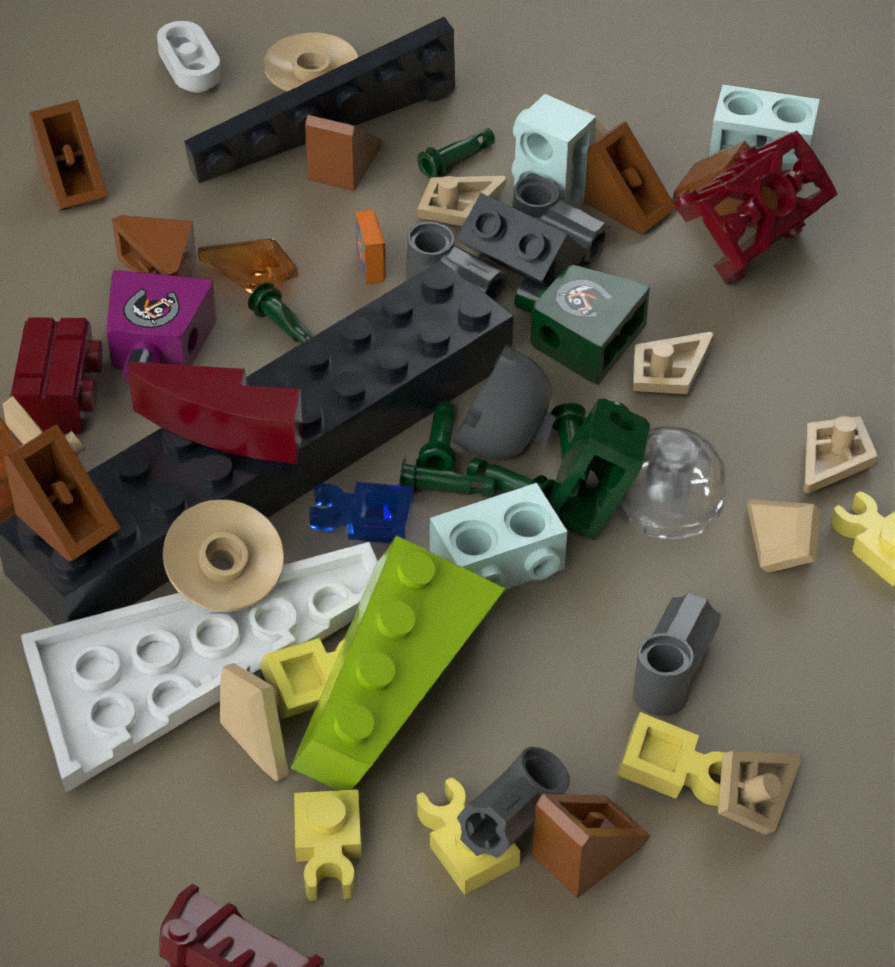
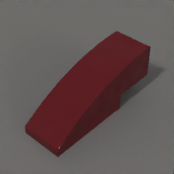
(219, 409)

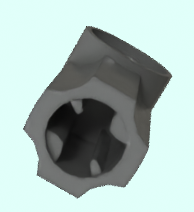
(541, 200)
(435, 242)
(673, 654)
(509, 803)

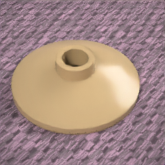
(305, 57)
(227, 532)

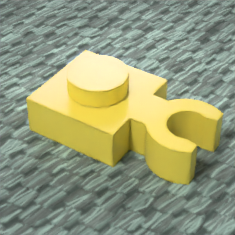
(872, 534)
(299, 675)
(666, 759)
(327, 837)
(459, 861)

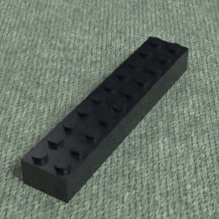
(357, 391)

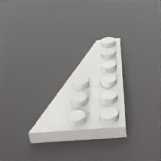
(152, 665)

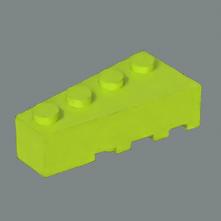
(396, 648)

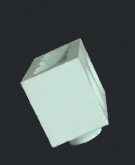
(761, 118)
(554, 145)
(503, 537)

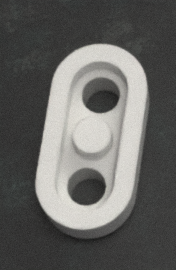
(189, 56)

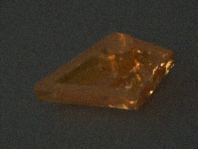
(250, 262)

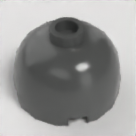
(508, 409)

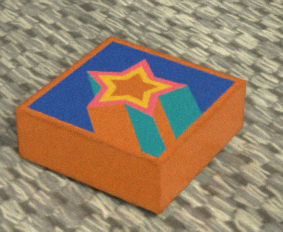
(370, 246)

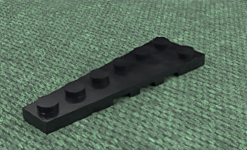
(368, 87)

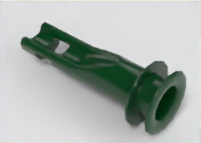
(436, 161)
(267, 301)
(567, 422)
(437, 451)
(507, 479)
(443, 480)

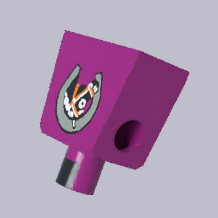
(158, 318)

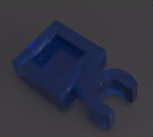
(370, 514)

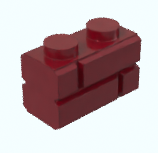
(56, 372)

